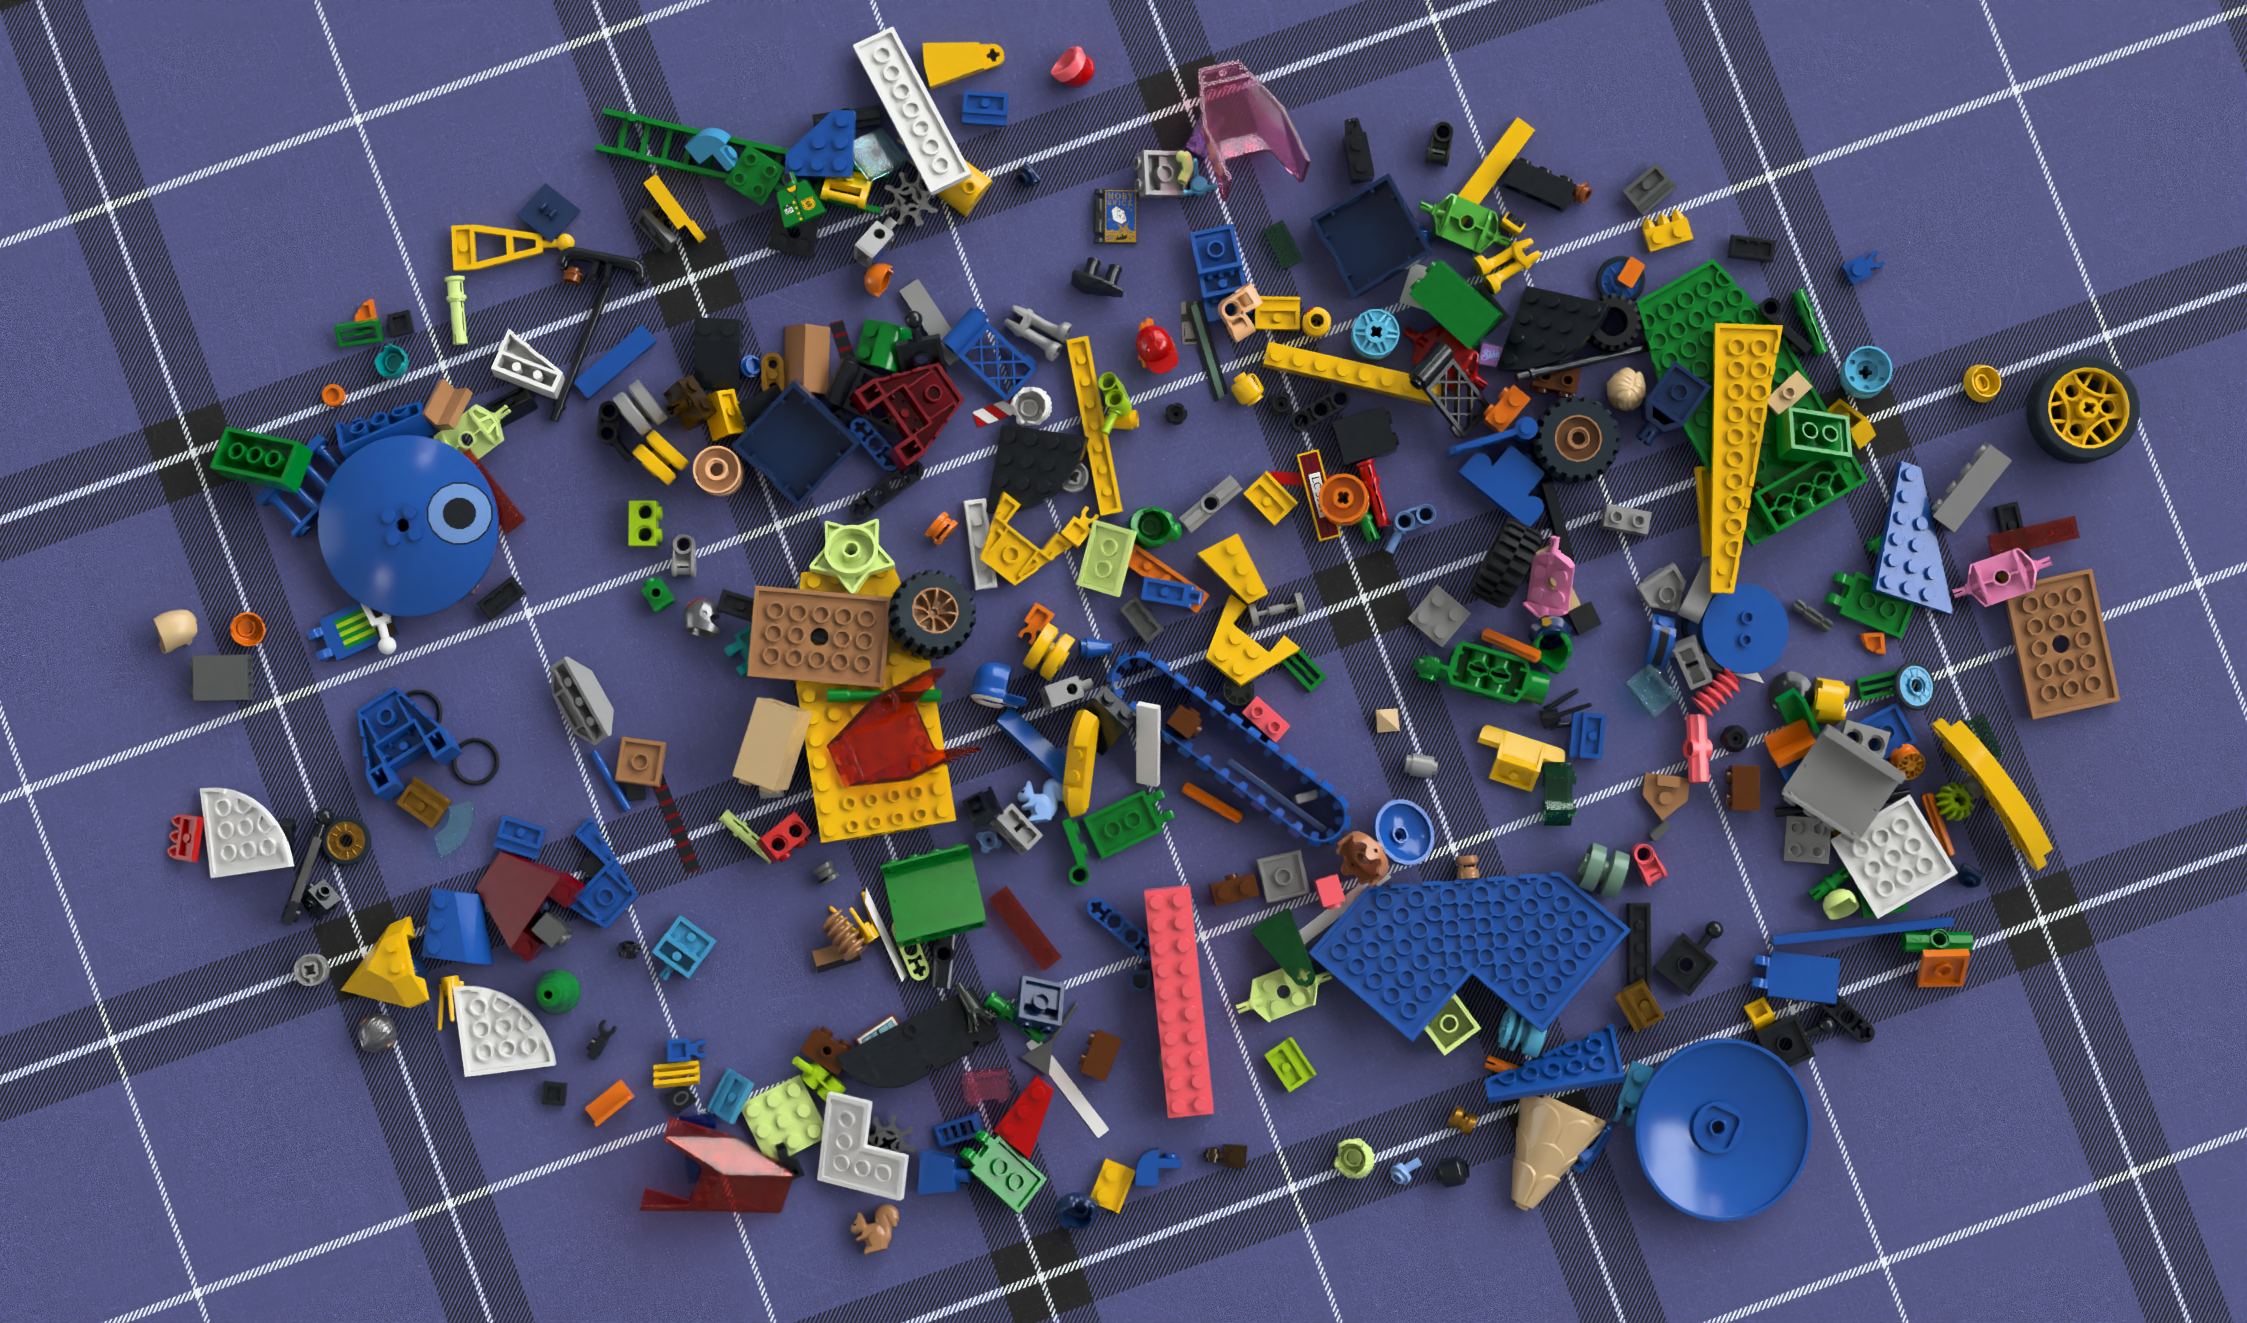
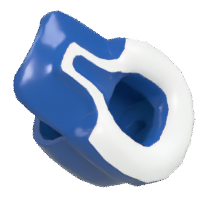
(991, 686)

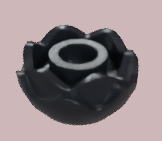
(1727, 738)

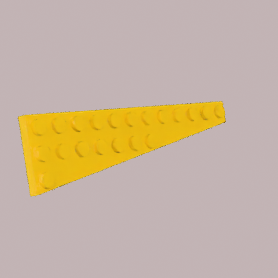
(1741, 390)

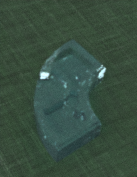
(457, 829)

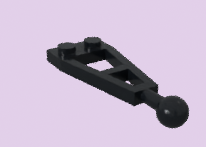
(291, 911)

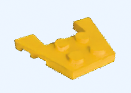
(1011, 552)
(1240, 655)

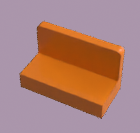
(1789, 743)
(609, 1102)

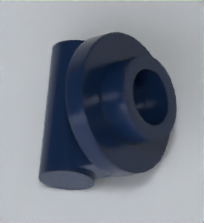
(1027, 175)
(1970, 876)

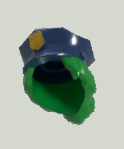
(1552, 637)

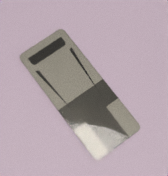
(1188, 335)

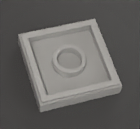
(1283, 876)

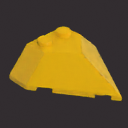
(389, 971)

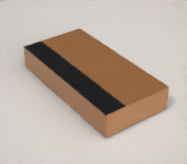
(830, 958)

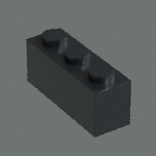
(1539, 184)

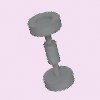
(1276, 609)

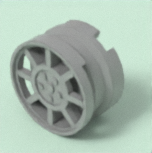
(1078, 480)
(311, 969)

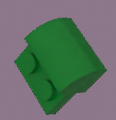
(878, 345)

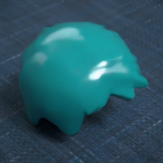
(392, 362)

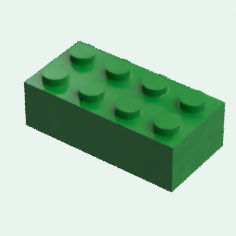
(261, 459)

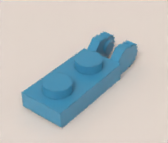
(1635, 1080)

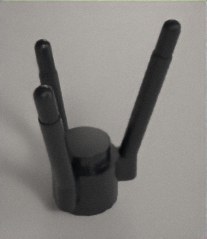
(1551, 716)

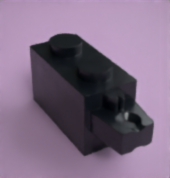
(1357, 152)

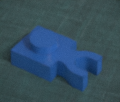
(1859, 268)
(680, 1049)

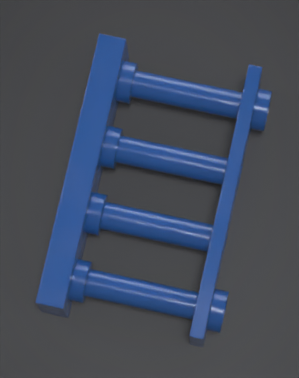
(271, 496)

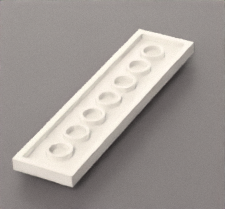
(912, 111)

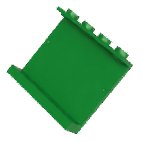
(934, 895)

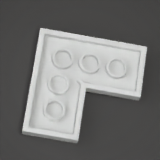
(847, 1157)

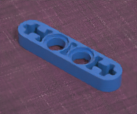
(1122, 929)

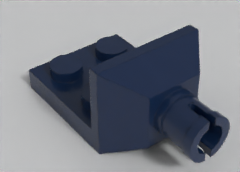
(1671, 402)

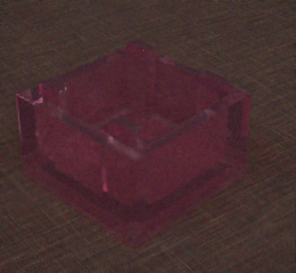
(986, 1085)

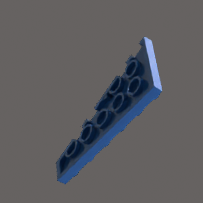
(1566, 1068)

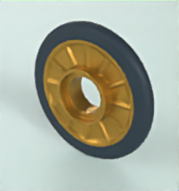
(360, 840)

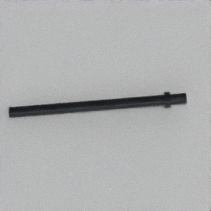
(1531, 373)
(559, 406)

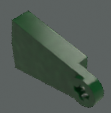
(1284, 943)

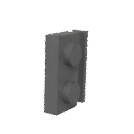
(1649, 189)

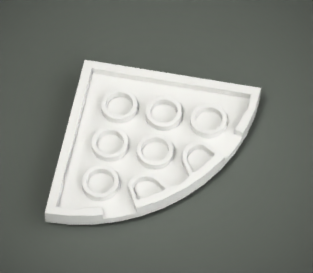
(241, 834)
(498, 1033)

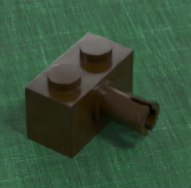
(689, 403)

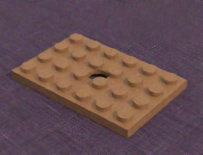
(783, 631)
(2082, 673)

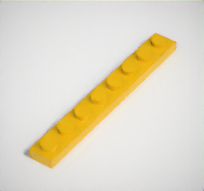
(1093, 422)

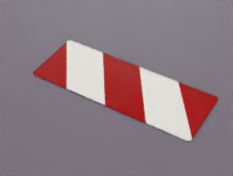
(992, 413)

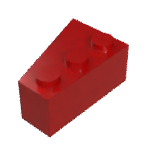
(1025, 1117)

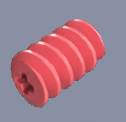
(1716, 692)

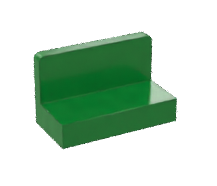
(1795, 707)

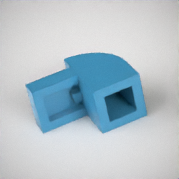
(713, 142)

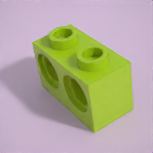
(638, 524)

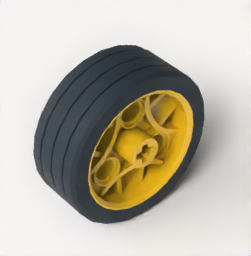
(2083, 410)

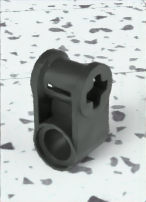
(1440, 148)

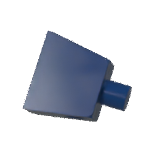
(940, 1172)

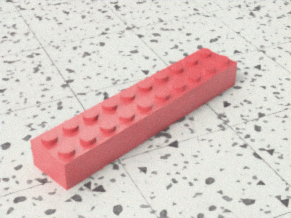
(1179, 1001)

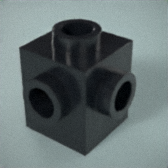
(320, 898)

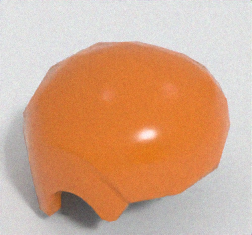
(877, 278)
(247, 629)

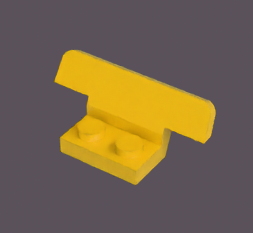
(1518, 757)

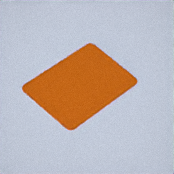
(1631, 272)

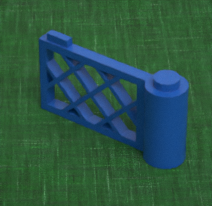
(968, 332)
(1520, 433)

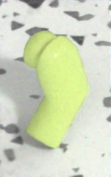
(1187, 166)

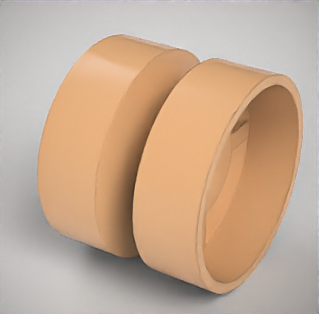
(718, 471)

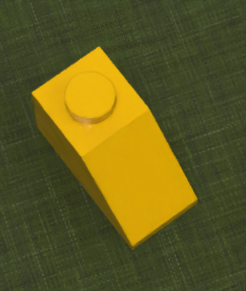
(1860, 427)

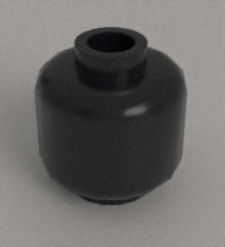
(1452, 1171)

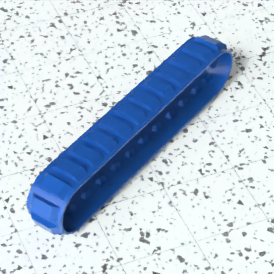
(1252, 734)

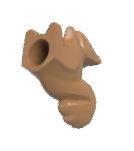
(877, 1234)

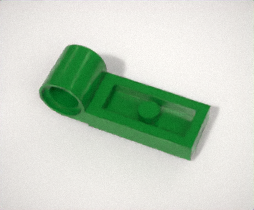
(1079, 849)

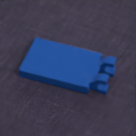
(1799, 977)

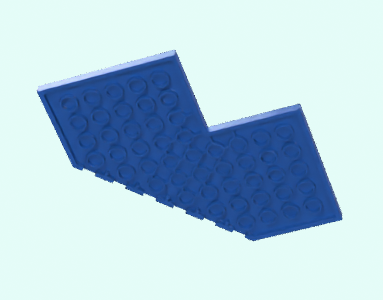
(1518, 935)

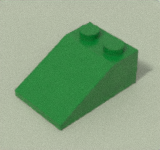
(1812, 435)

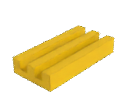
(676, 1070)

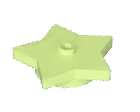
(837, 556)

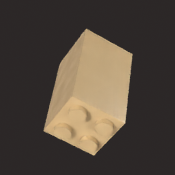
(772, 745)

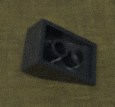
(718, 352)

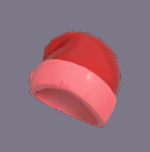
(1074, 68)

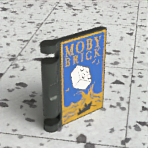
(1116, 216)

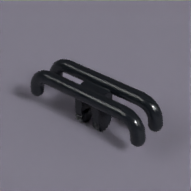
(600, 258)

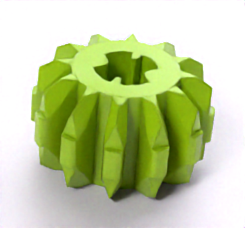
(1954, 801)

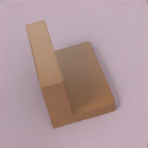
(446, 405)

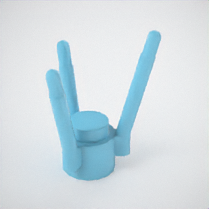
(1198, 184)

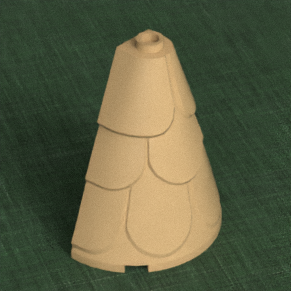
(1547, 1145)

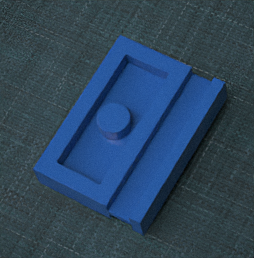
(985, 108)
(1587, 735)
(520, 837)

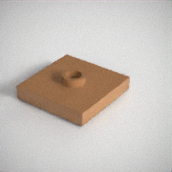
(640, 762)

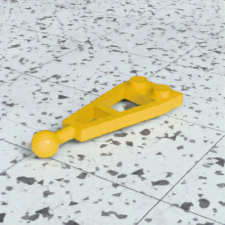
(465, 246)

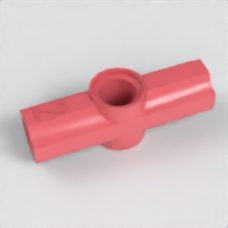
(1697, 748)

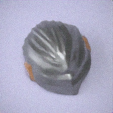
(377, 1033)

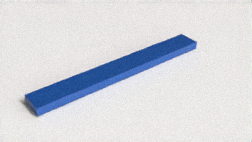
(1861, 930)

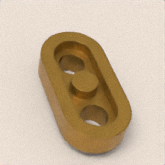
(774, 375)

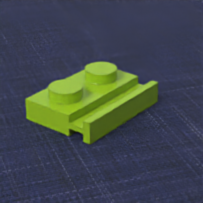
(1290, 1064)

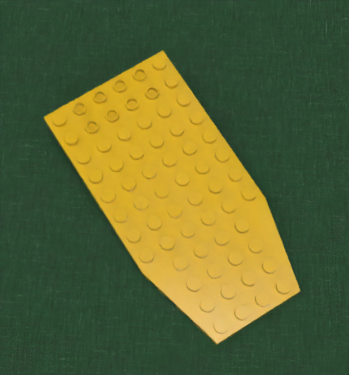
(872, 808)

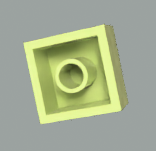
(1451, 1026)

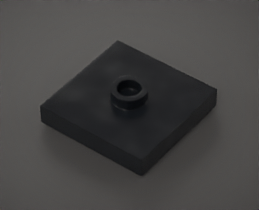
(756, 404)

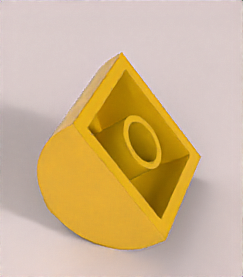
(966, 193)

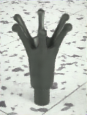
(973, 1008)

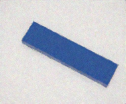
(615, 361)
(1033, 743)

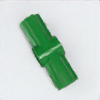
(1918, 941)

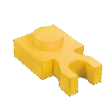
(1078, 529)

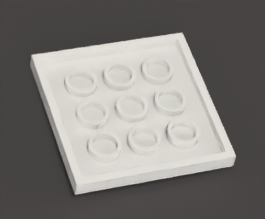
(1895, 858)

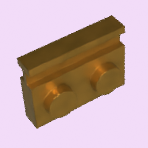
(424, 802)
(1639, 1005)

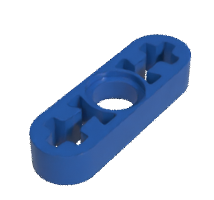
(882, 461)

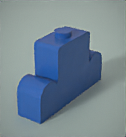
(1507, 483)

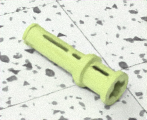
(456, 299)

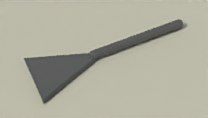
(1041, 1056)

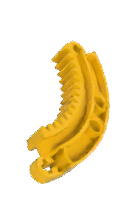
(1998, 788)

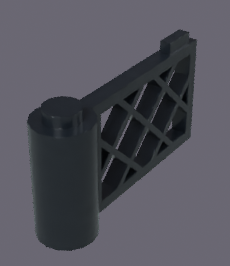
(1435, 367)
(845, 382)

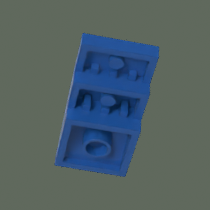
(1217, 268)

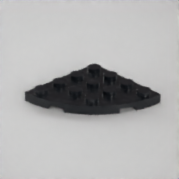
(1549, 329)
(1033, 465)

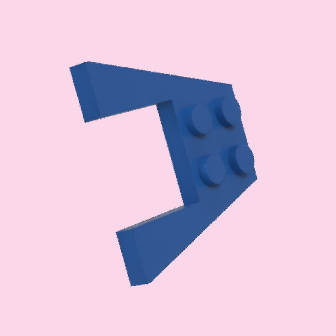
(610, 889)

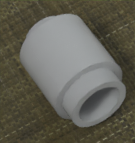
(1420, 765)

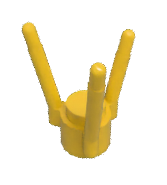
(867, 931)
(446, 989)

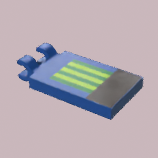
(348, 633)

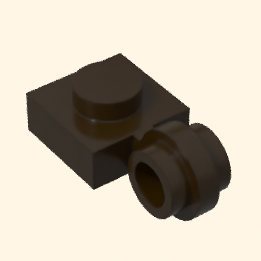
(1233, 1156)

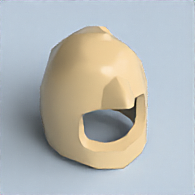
(175, 629)

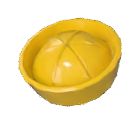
(1982, 383)

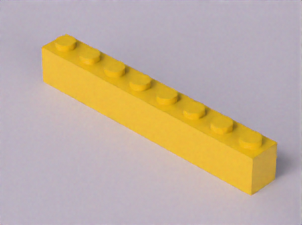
(1345, 372)

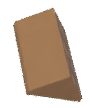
(807, 356)

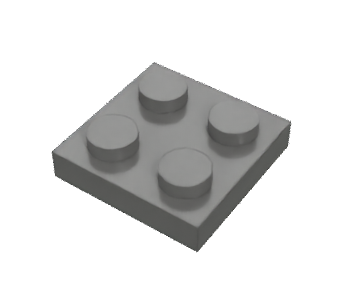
(1439, 616)

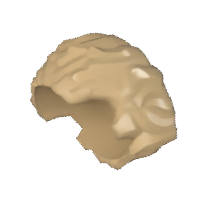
(1626, 389)

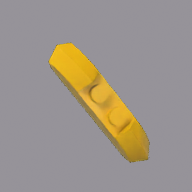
(1080, 762)

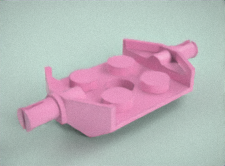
(1553, 564)
(2021, 579)

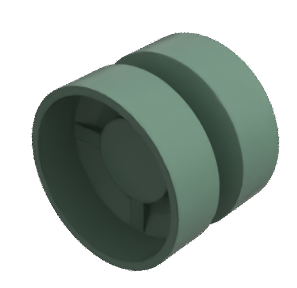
(1609, 872)

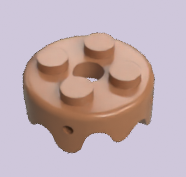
(1365, 856)

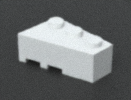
(526, 368)

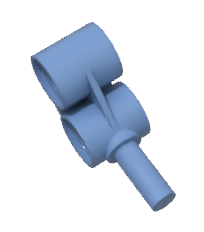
(1415, 522)

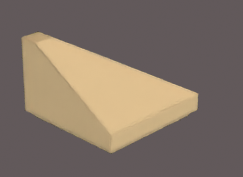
(1387, 720)

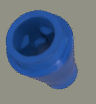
(1093, 648)

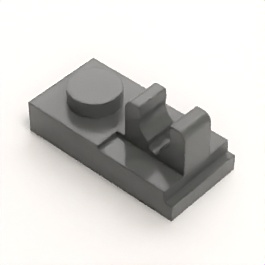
(655, 229)

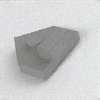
(1663, 588)

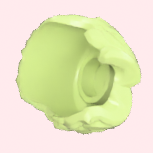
(1354, 1158)

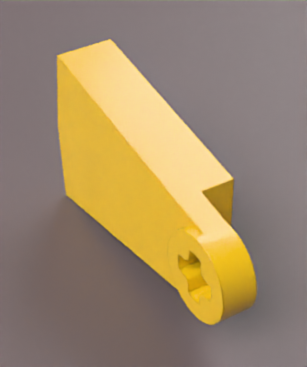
(959, 60)
(671, 207)

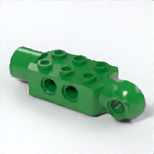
(1486, 674)

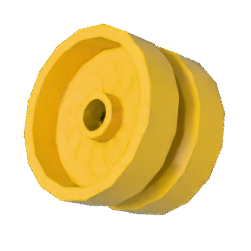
(659, 459)
(1052, 653)

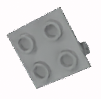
(1806, 840)

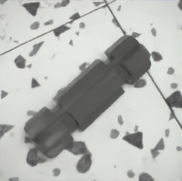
(1812, 615)

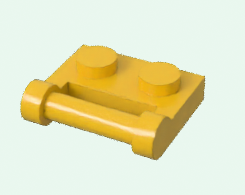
(858, 185)

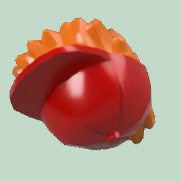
(1155, 348)

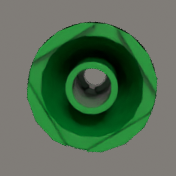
(564, 990)

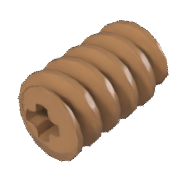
(843, 935)

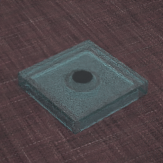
(877, 154)

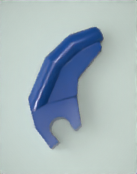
(1588, 1156)

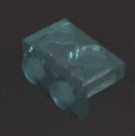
(1651, 690)

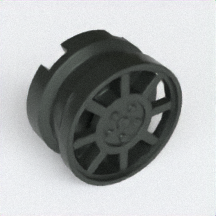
(1238, 695)

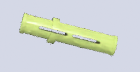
(743, 832)

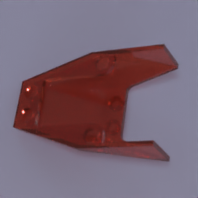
(890, 739)
(731, 1177)

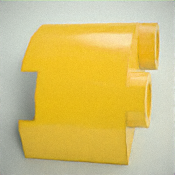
(1829, 701)

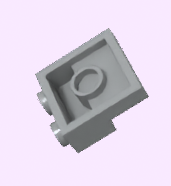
(1158, 174)

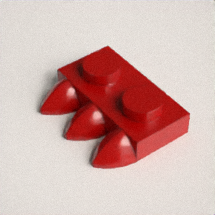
(187, 837)

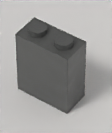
(222, 678)

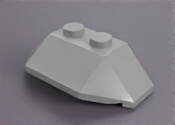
(581, 700)

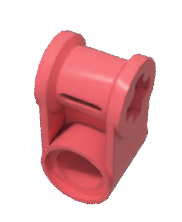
(1650, 867)

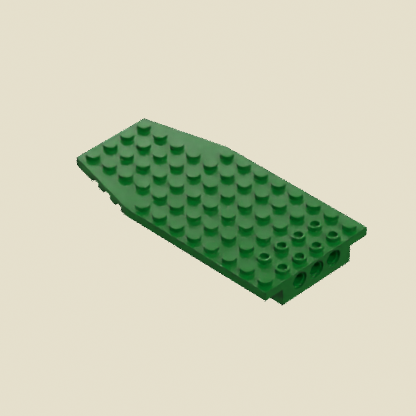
(1681, 328)

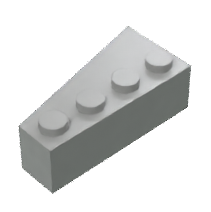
(1970, 486)

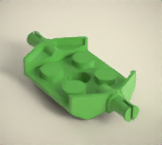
(1447, 223)

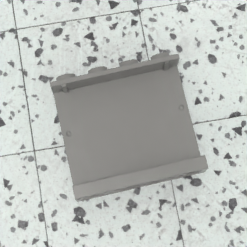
(1842, 784)

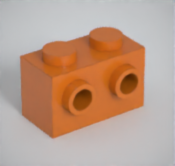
(1505, 411)

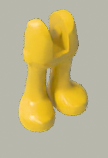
(1493, 281)

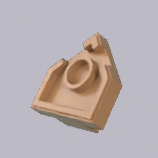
(1665, 793)

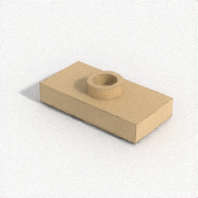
(1788, 393)

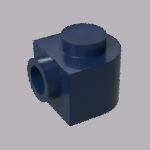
(1139, 978)

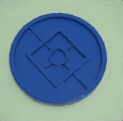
(1744, 629)

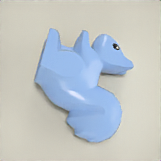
(1042, 805)

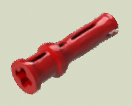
(1371, 482)

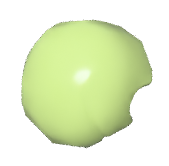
(1840, 904)

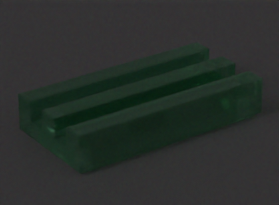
(1982, 719)

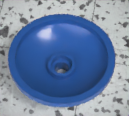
(1412, 828)

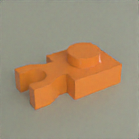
(1037, 620)

